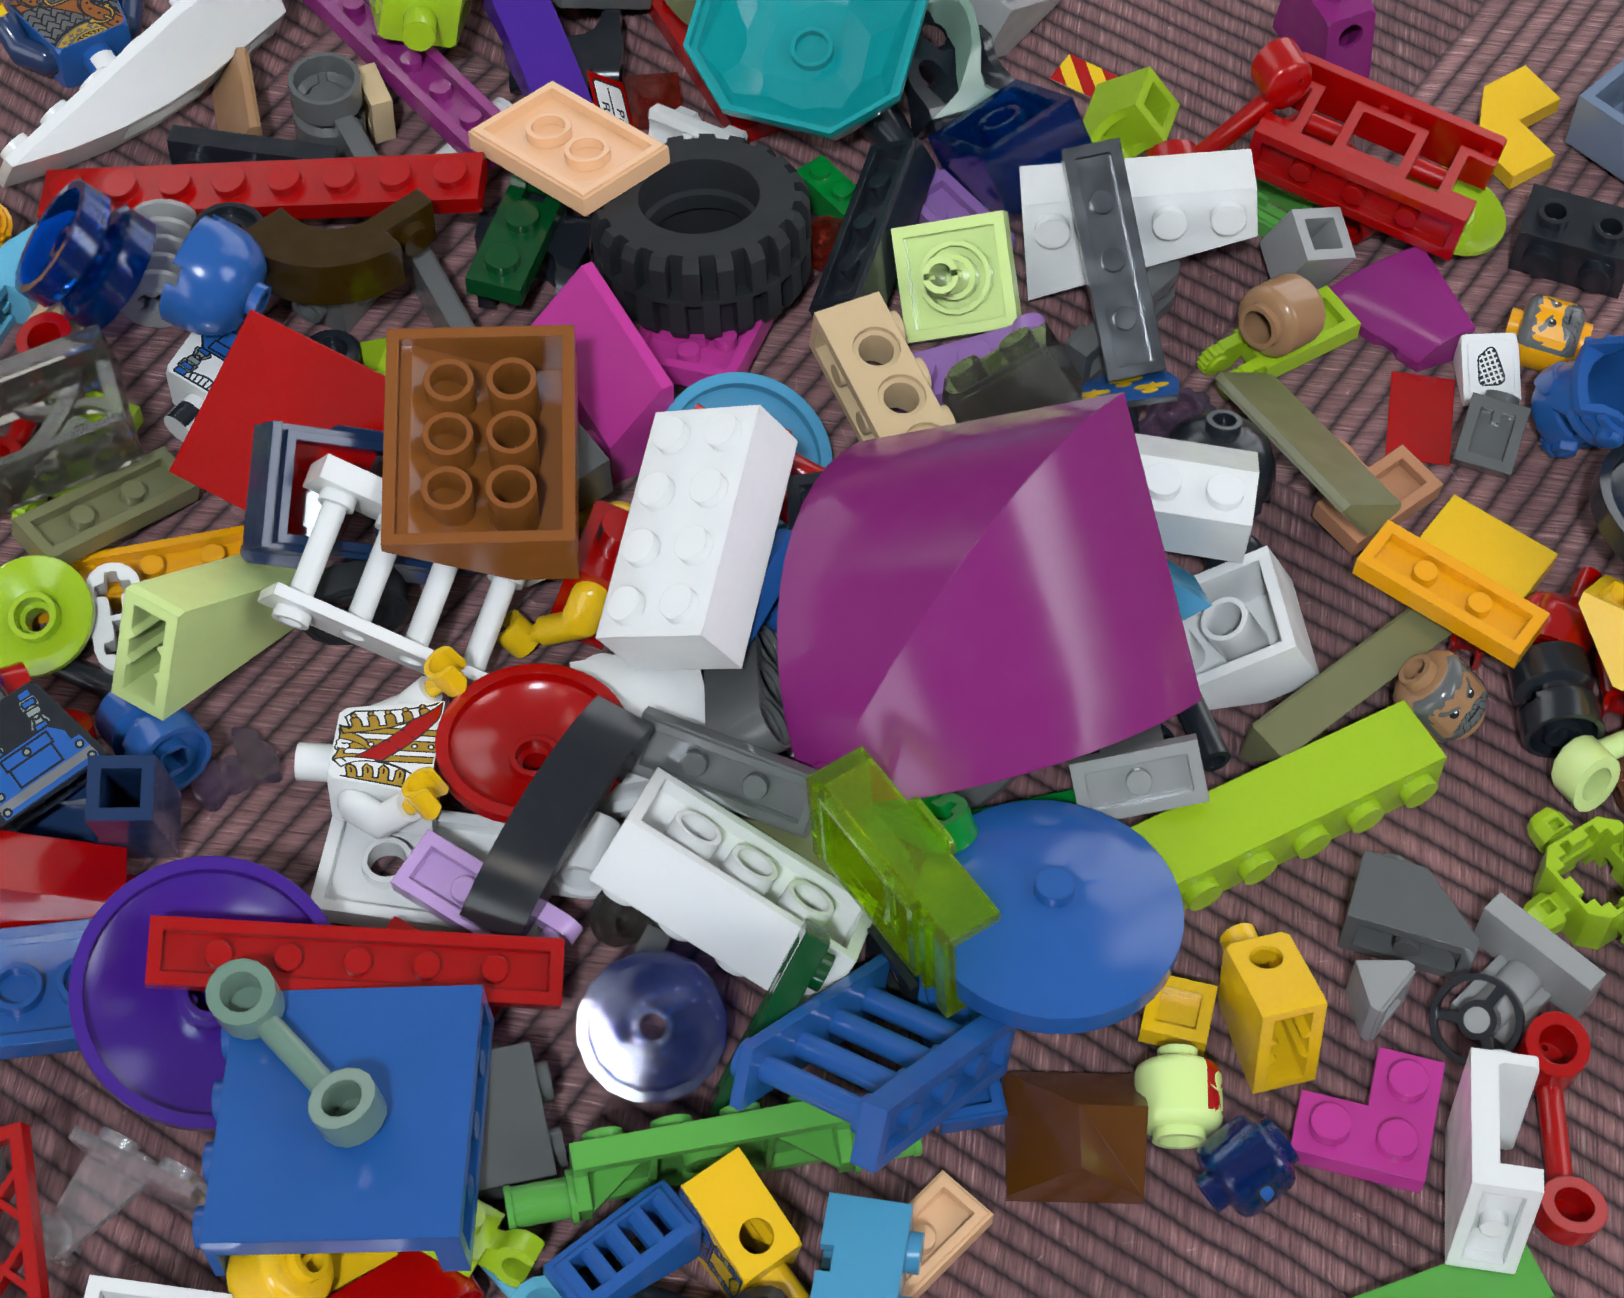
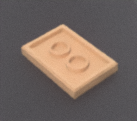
(569, 148)

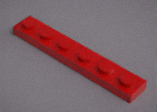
(316, 956)

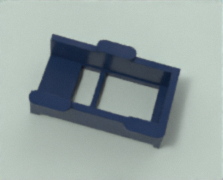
(270, 497)

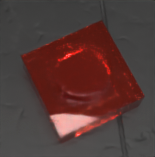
(648, 89)

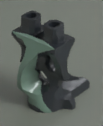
(959, 71)

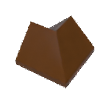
(1074, 1138)

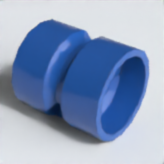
(177, 741)

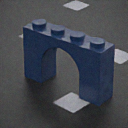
(123, 805)

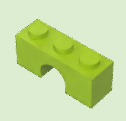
(1132, 108)

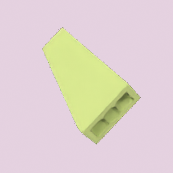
(192, 631)

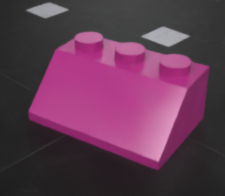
(617, 372)

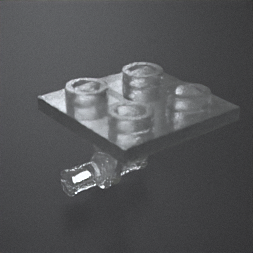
(106, 1183)

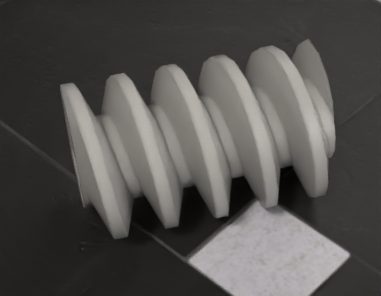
(173, 225)

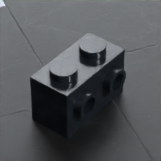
(1574, 245)

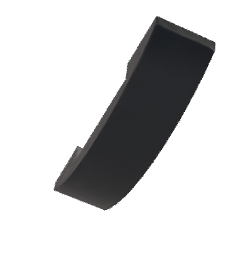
(552, 817)

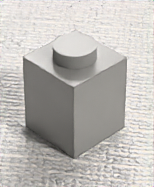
(1309, 244)

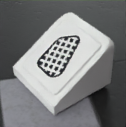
(1487, 363)

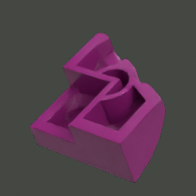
(1406, 308)

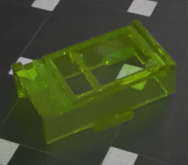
(897, 869)

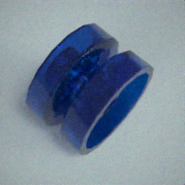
(85, 255)
(630, 1061)

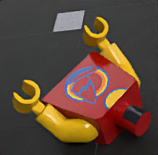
(579, 600)

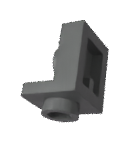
(1491, 433)

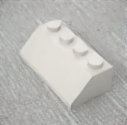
(1201, 495)
(725, 884)

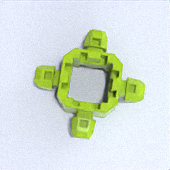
(1558, 900)

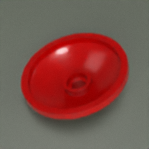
(508, 728)

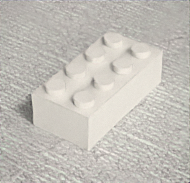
(697, 539)

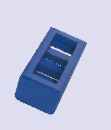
(638, 1219)

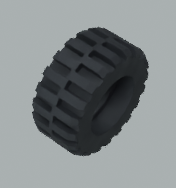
(707, 239)

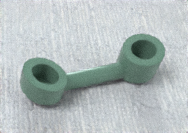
(251, 1006)

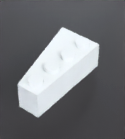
(1178, 203)

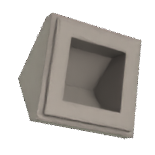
(1377, 992)

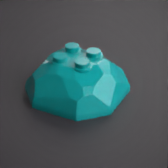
(805, 61)

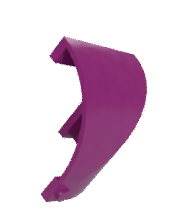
(981, 600)

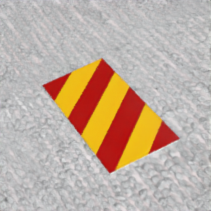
(1080, 75)

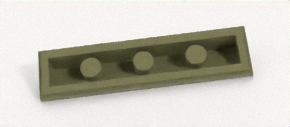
(1312, 448)
(1341, 687)

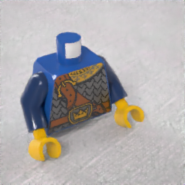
(68, 35)

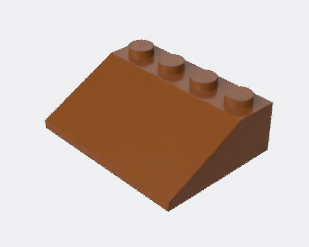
(483, 449)

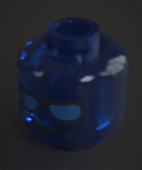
(1245, 1166)

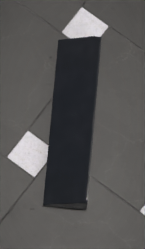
(884, 198)

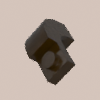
(347, 262)

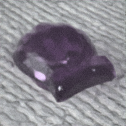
(1165, 416)

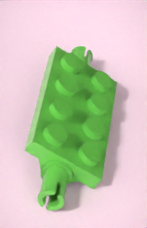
(675, 1149)

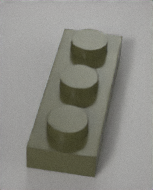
(104, 509)

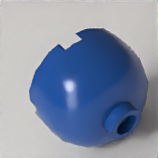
(217, 280)

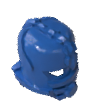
(1582, 399)

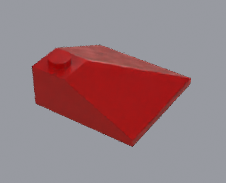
(285, 379)

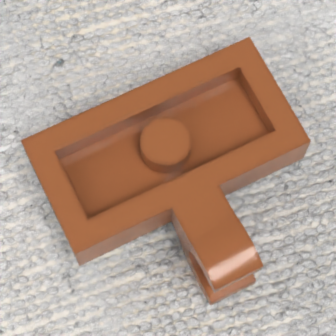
(1403, 477)

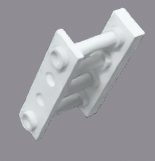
(350, 488)

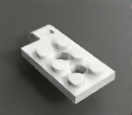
(358, 897)

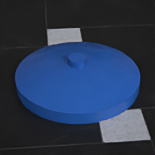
(1082, 923)

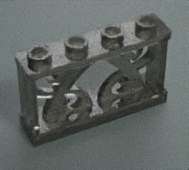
(51, 388)

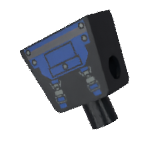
(40, 755)

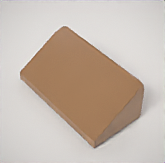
(236, 97)

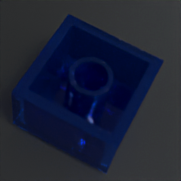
(1006, 131)

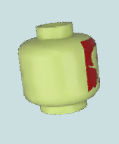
(1181, 1096)

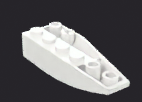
(143, 84)

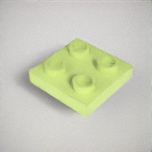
(956, 276)

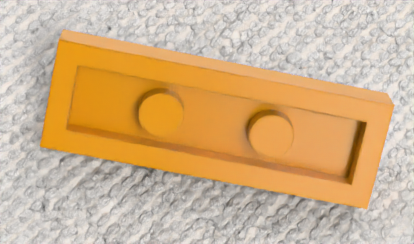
(1451, 593)

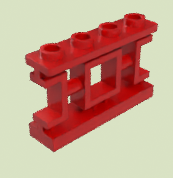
(1367, 186)

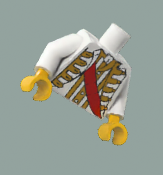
(384, 755)

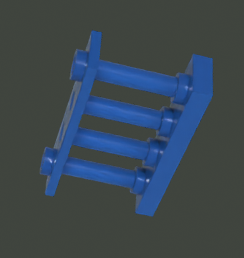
(902, 1102)

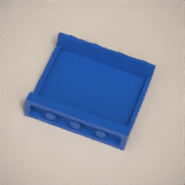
(405, 1189)

